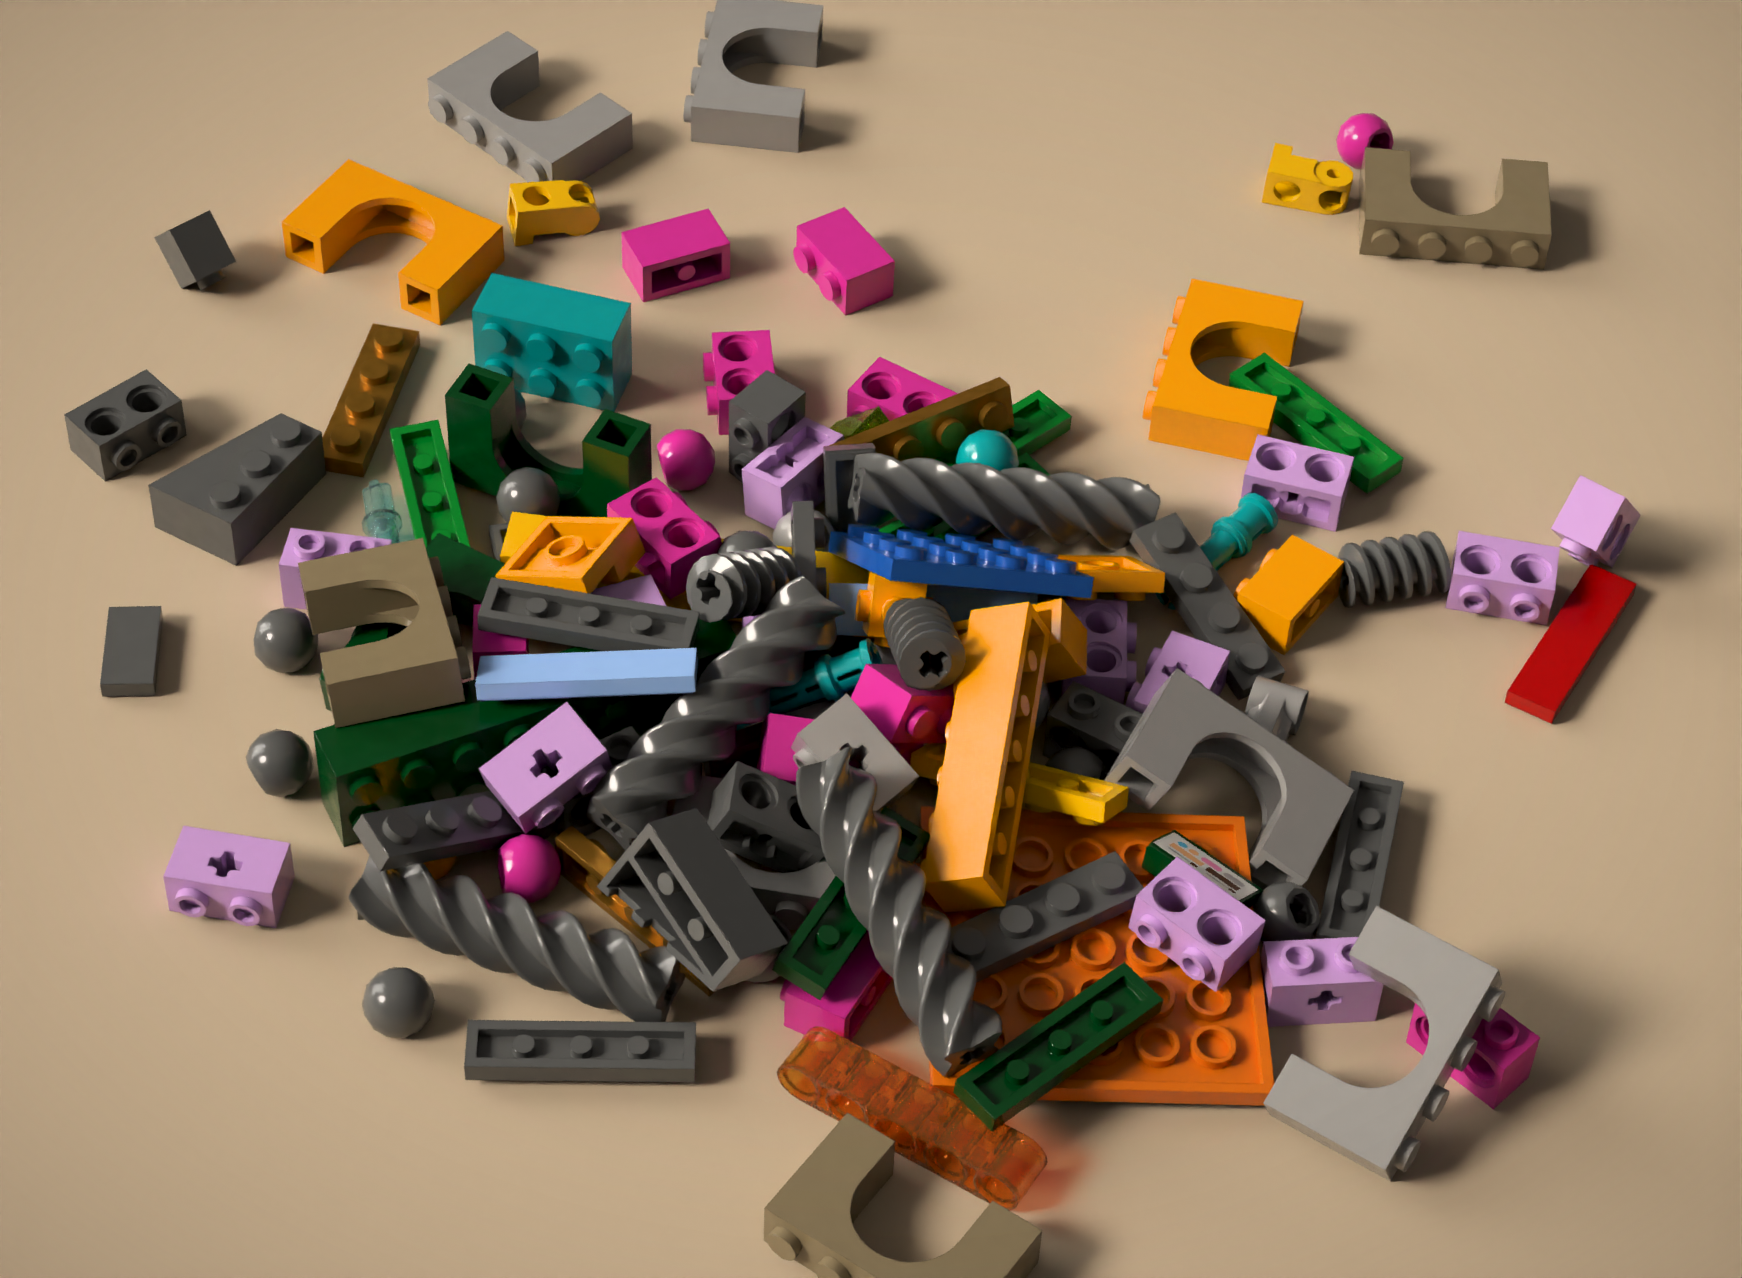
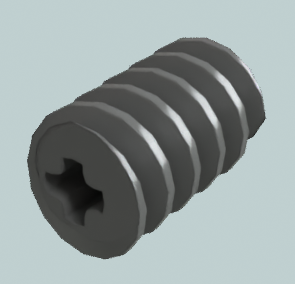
(1391, 565)
(738, 582)
(924, 643)

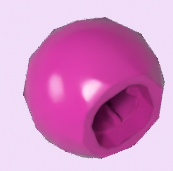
(1361, 132)
(685, 459)
(528, 867)

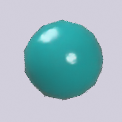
(988, 448)

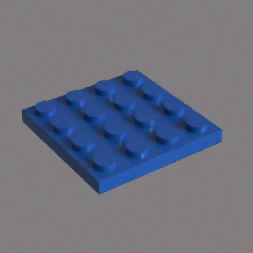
(960, 561)

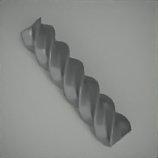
(1013, 500)
(704, 723)
(887, 900)
(509, 938)

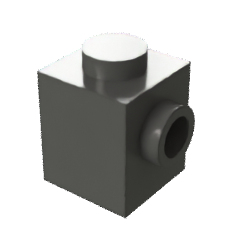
(196, 251)

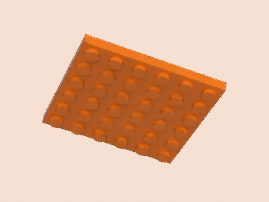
(1200, 1043)

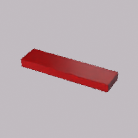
(1570, 643)

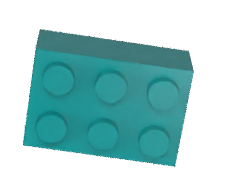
(554, 341)

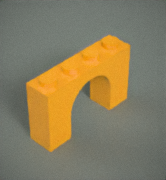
(366, 203)
(1212, 324)

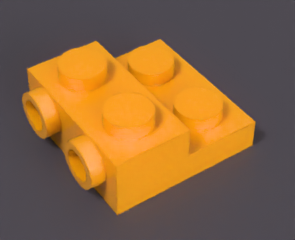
(576, 553)

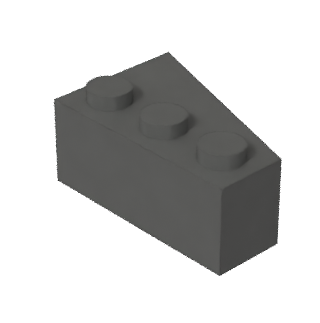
(240, 488)
(696, 899)

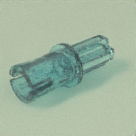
(380, 513)

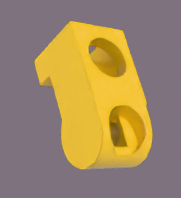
(1306, 183)
(550, 209)

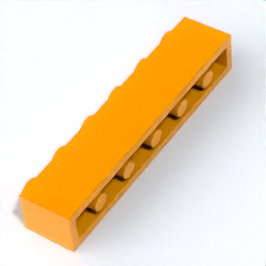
(986, 758)

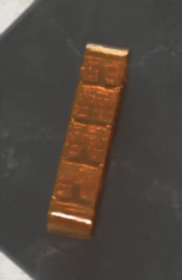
(920, 1118)

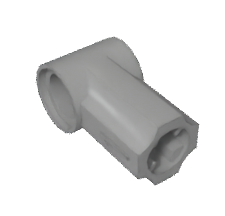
(1276, 706)

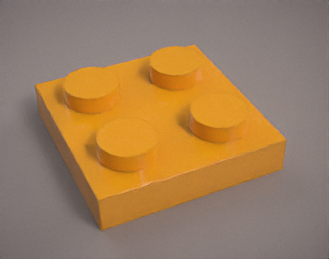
(1118, 574)

